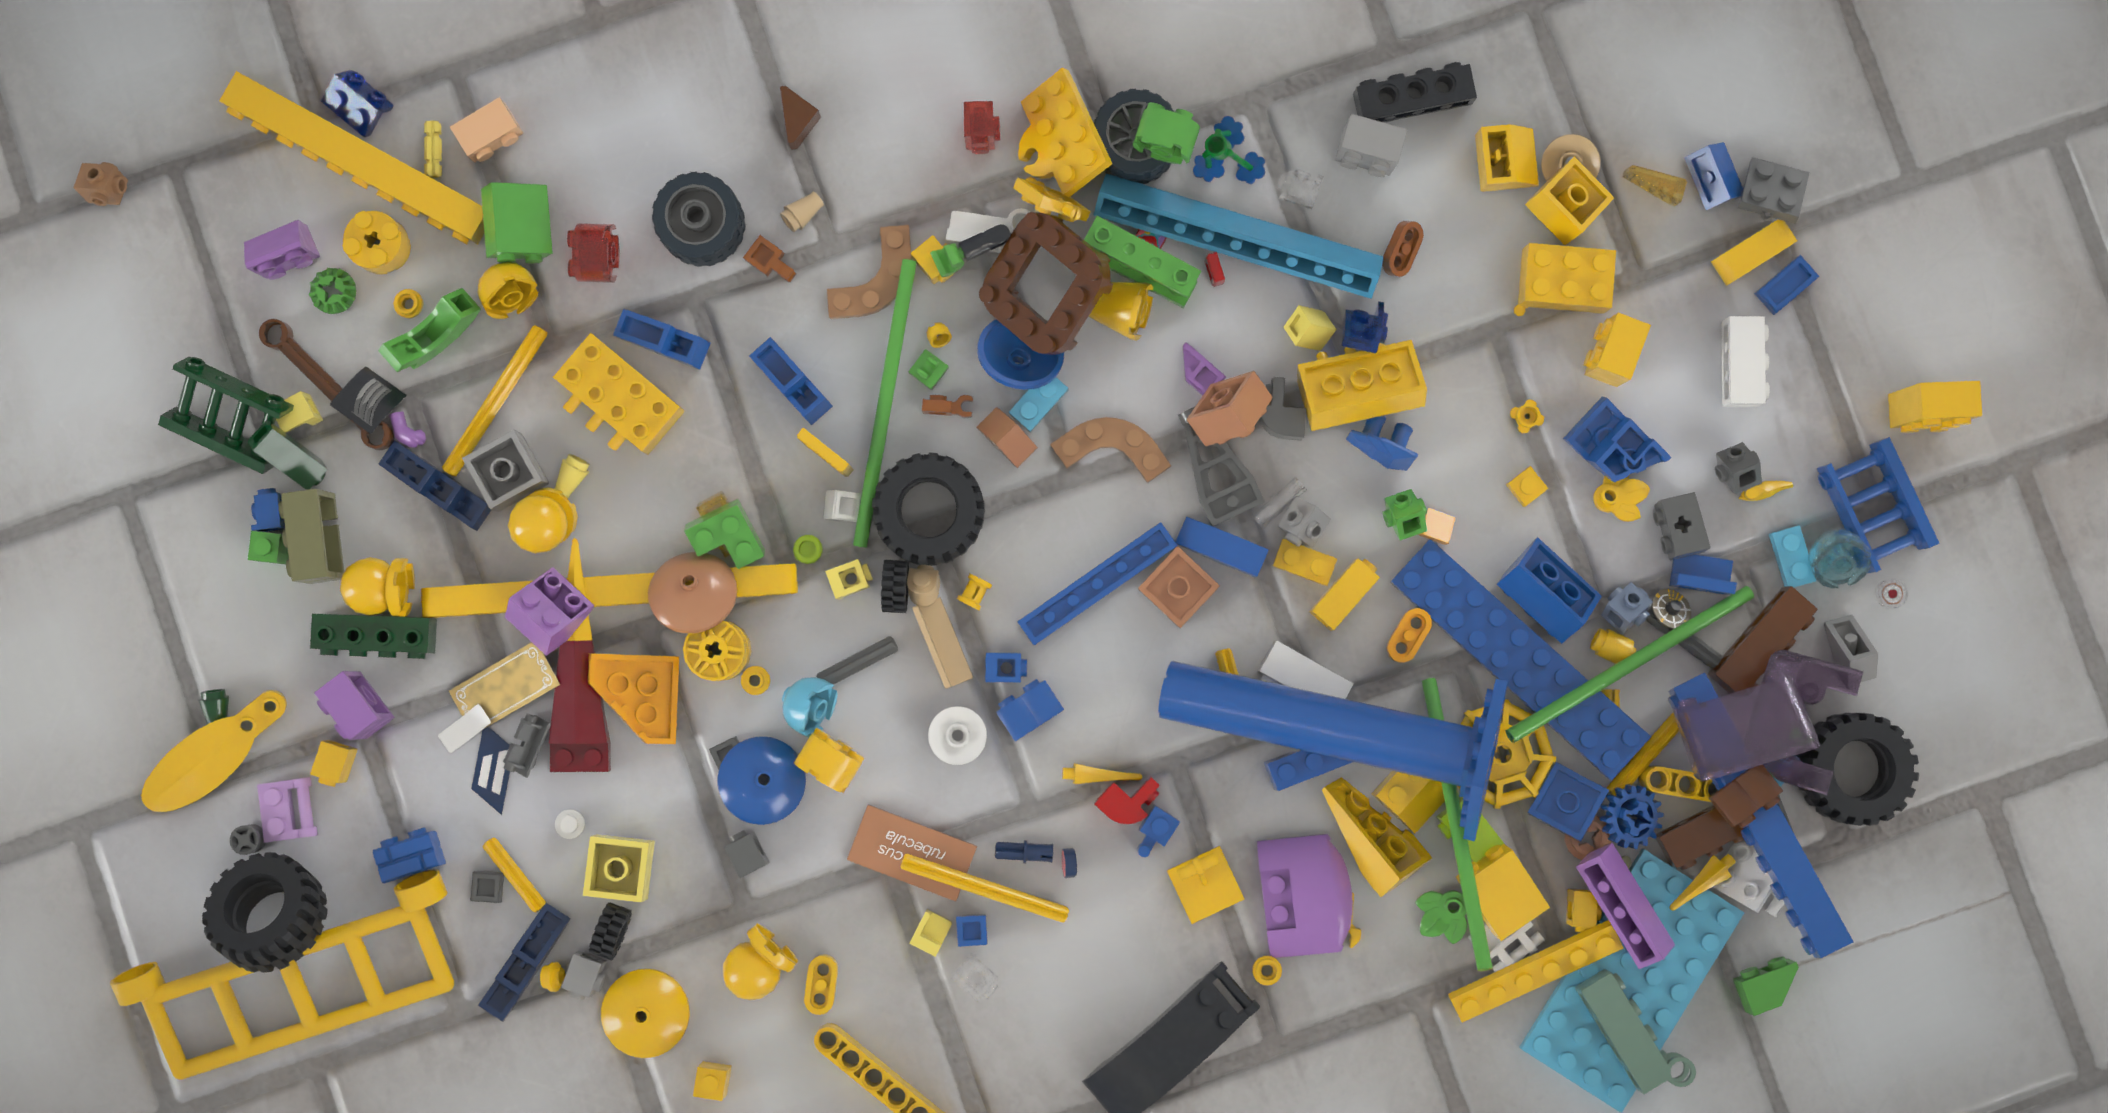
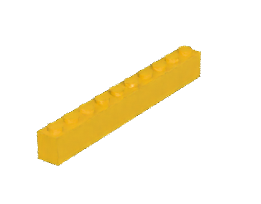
(354, 156)

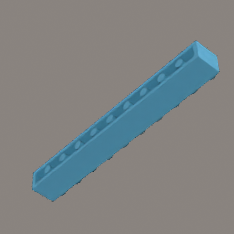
(1238, 236)

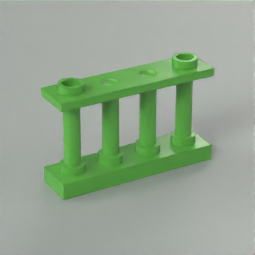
(1143, 262)

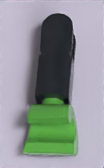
(951, 258)

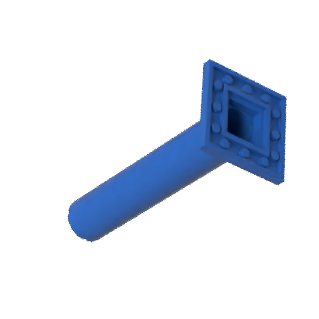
(1342, 728)

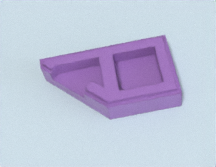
(1198, 370)

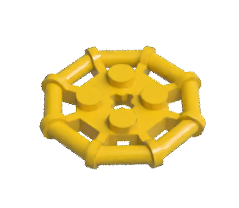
(1517, 760)

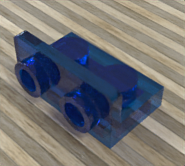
(1365, 330)

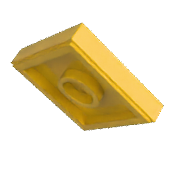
(825, 452)

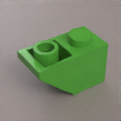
(1765, 987)

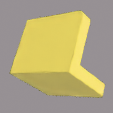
(1309, 328)
(303, 412)
(931, 932)

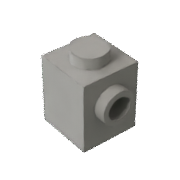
(584, 975)

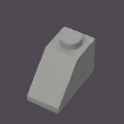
(1851, 646)

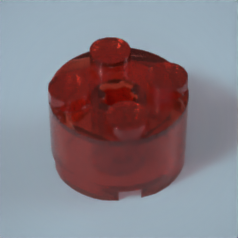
(593, 252)

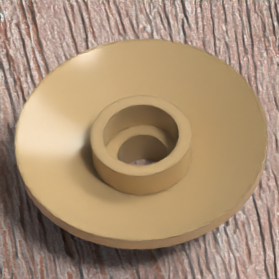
(1570, 146)

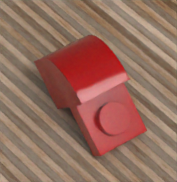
(1127, 809)

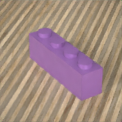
(1625, 906)

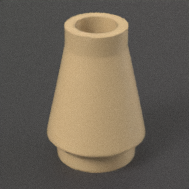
(801, 211)

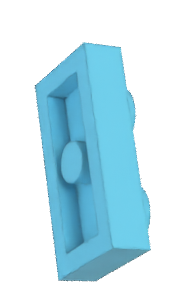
(1037, 403)
(1792, 556)

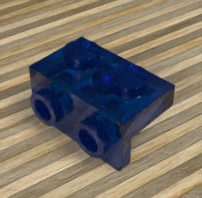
(356, 101)

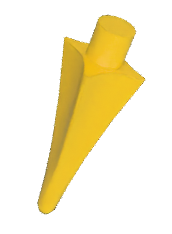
(1085, 774)
(1712, 874)

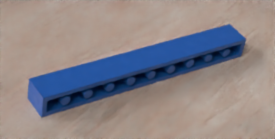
(1782, 858)

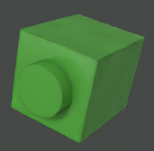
(267, 548)

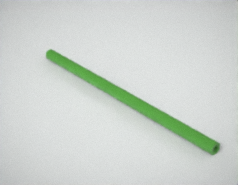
(884, 402)
(1629, 664)
(1461, 846)

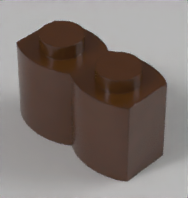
(1746, 795)

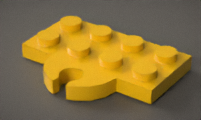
(1061, 135)

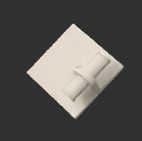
(1748, 882)

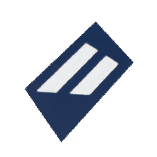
(490, 777)

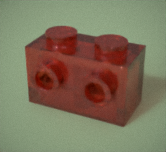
(980, 126)

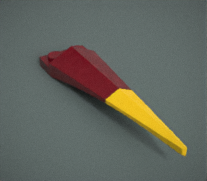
(578, 719)

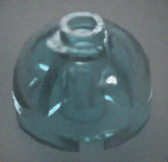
(1839, 558)

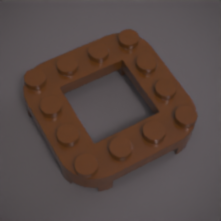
(1076, 305)

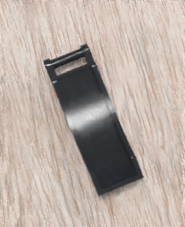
(1171, 1045)

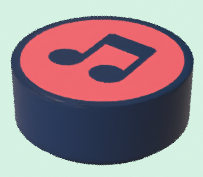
(1069, 863)

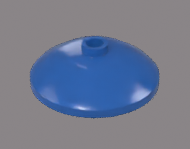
(999, 351)
(740, 785)

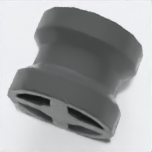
(241, 839)

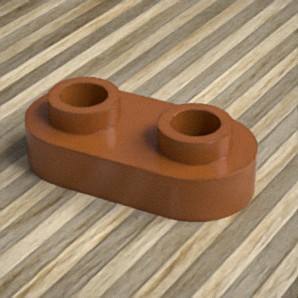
(1402, 251)

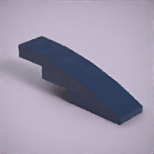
(435, 485)
(524, 962)

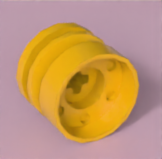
(734, 655)

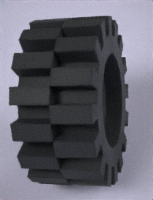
(894, 586)
(610, 931)

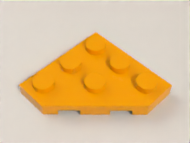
(640, 692)

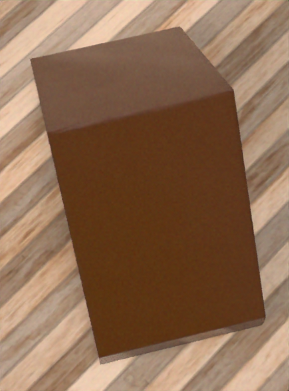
(798, 115)

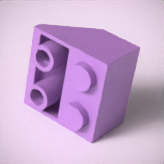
(280, 250)
(548, 610)

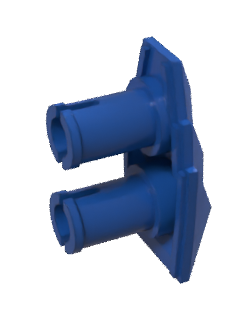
(1387, 452)

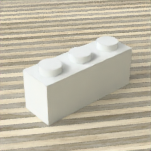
(1744, 361)
(1293, 669)

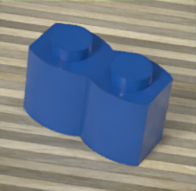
(1029, 710)

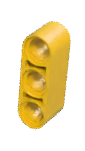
(1754, 251)
(1670, 783)

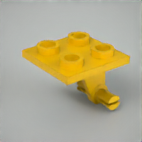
(1205, 884)

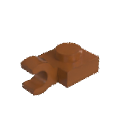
(767, 257)
(940, 406)

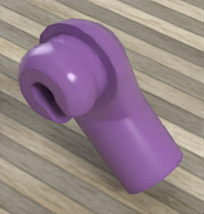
(404, 433)

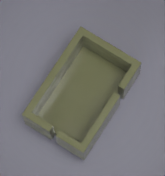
(312, 548)

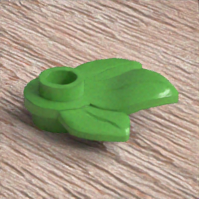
(1440, 918)

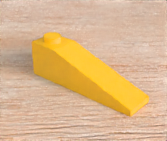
(1379, 847)

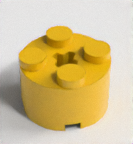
(365, 230)
(829, 760)

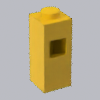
(1345, 593)

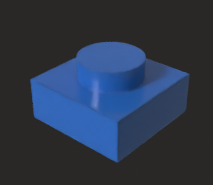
(971, 930)

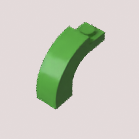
(433, 334)

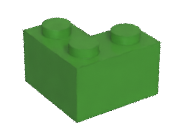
(726, 526)

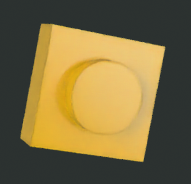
(1527, 486)

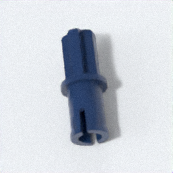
(1024, 851)

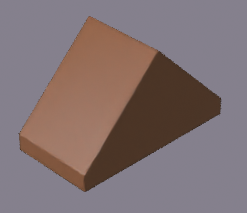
(1007, 437)

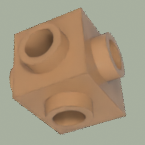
(101, 183)

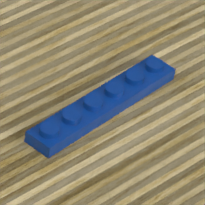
(1097, 583)

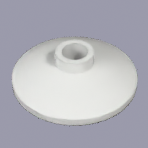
(955, 751)

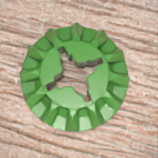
(336, 303)

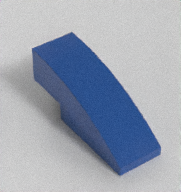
(662, 339)
(790, 381)
(1221, 547)

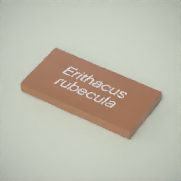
(888, 837)

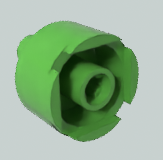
(1167, 134)

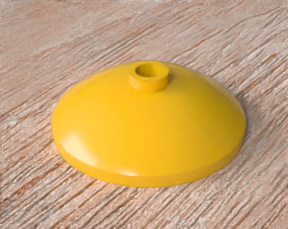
(664, 1006)

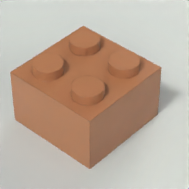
(1230, 409)

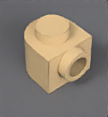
(923, 585)

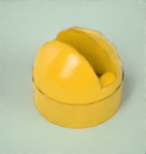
(941, 340)

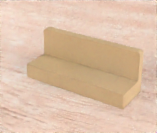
(943, 643)

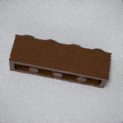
(1768, 633)
(1697, 836)

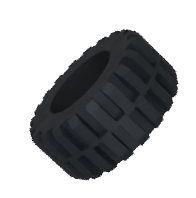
(919, 470)
(1894, 768)
(242, 890)

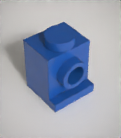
(266, 511)
(994, 672)

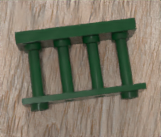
(206, 431)

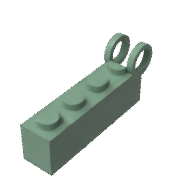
(1628, 1036)

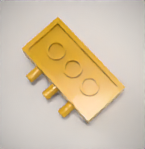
(1361, 384)
(617, 396)

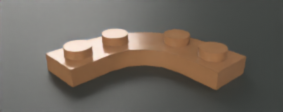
(880, 290)
(1114, 434)

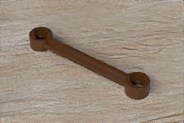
(316, 374)

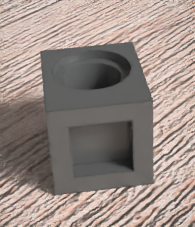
(746, 853)

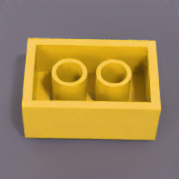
(1567, 278)
(1935, 406)

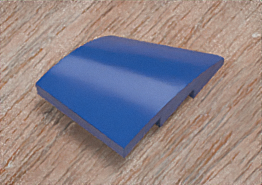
(1614, 442)

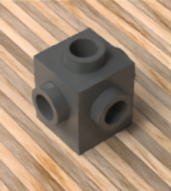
(1738, 468)

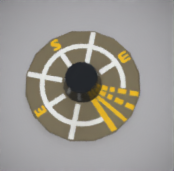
(1671, 608)

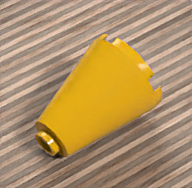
(1124, 308)

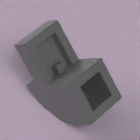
(1280, 420)

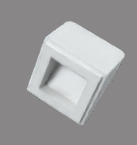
(841, 505)

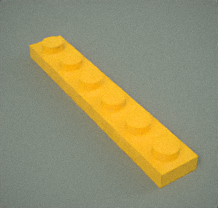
(1535, 971)

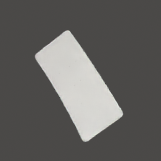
(464, 728)

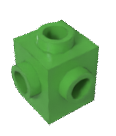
(1405, 514)

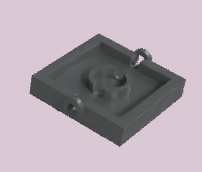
(1773, 190)

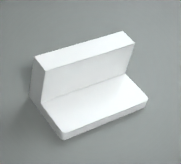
(965, 225)

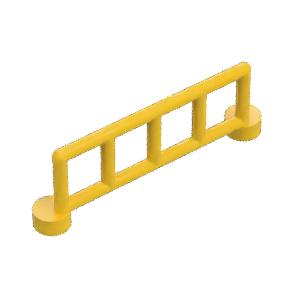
(147, 984)

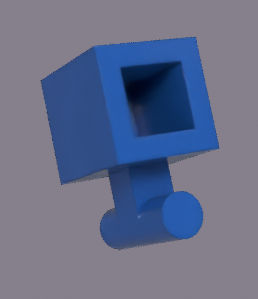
(1157, 828)

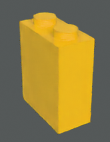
(1506, 892)

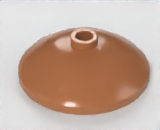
(699, 604)

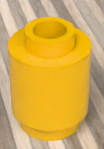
(1612, 645)

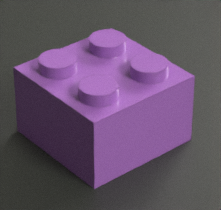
(353, 705)

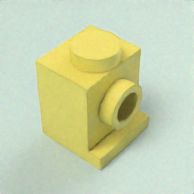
(838, 575)

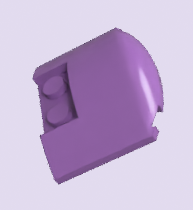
(1304, 895)

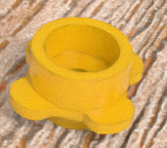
(1536, 418)

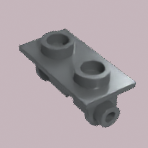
(523, 757)

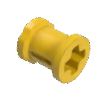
(974, 591)

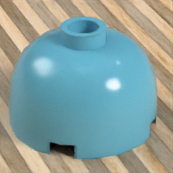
(808, 703)

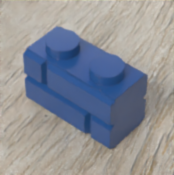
(410, 856)

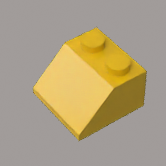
(1569, 201)
(1410, 798)

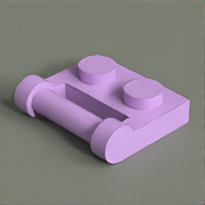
(278, 810)

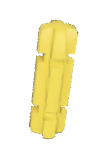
(432, 149)

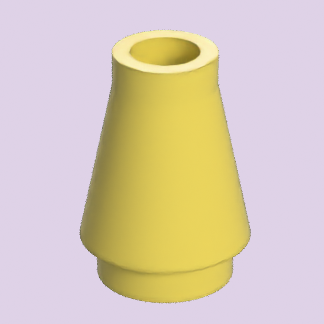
(571, 474)

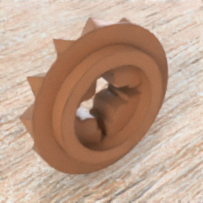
(1599, 840)

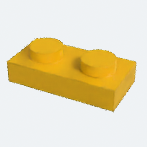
(1304, 562)

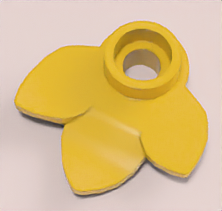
(1625, 495)

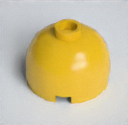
(505, 289)

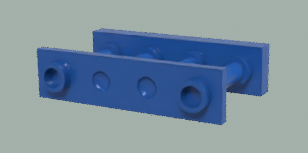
(1894, 481)

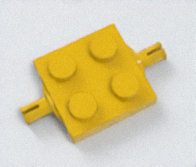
(1050, 200)

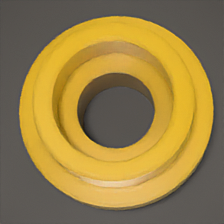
(400, 300)
(764, 680)
(552, 976)
(1267, 979)

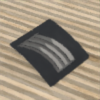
(367, 399)

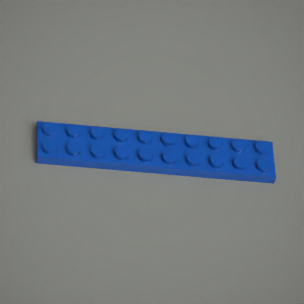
(1519, 656)

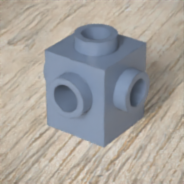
(1627, 607)

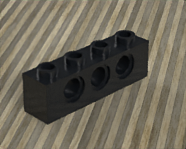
(1456, 76)

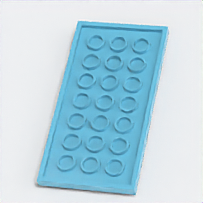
(1565, 1031)

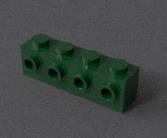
(373, 633)

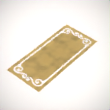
(507, 684)

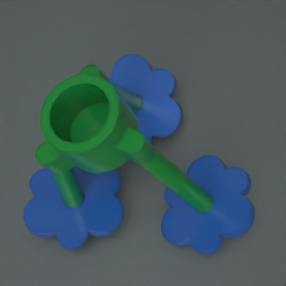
(1220, 146)

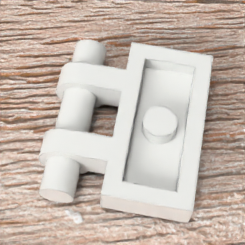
(1497, 947)

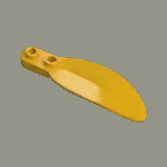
(208, 756)

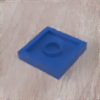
(1568, 802)

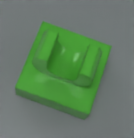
(928, 369)

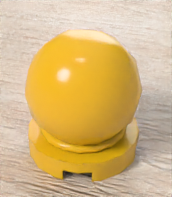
(542, 520)
(375, 586)
(755, 966)

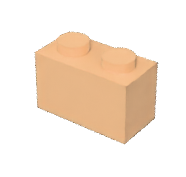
(487, 130)

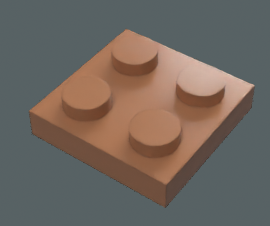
(1178, 587)

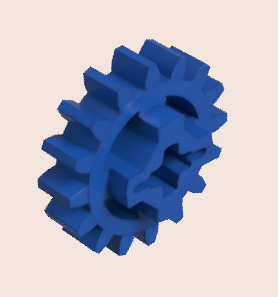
(1638, 803)

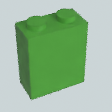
(516, 222)

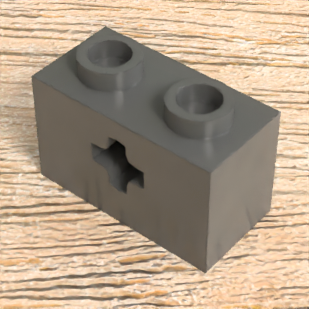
(1686, 512)

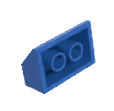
(1549, 591)

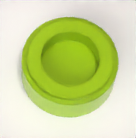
(808, 549)

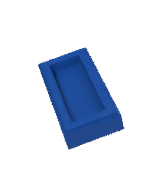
(1786, 284)

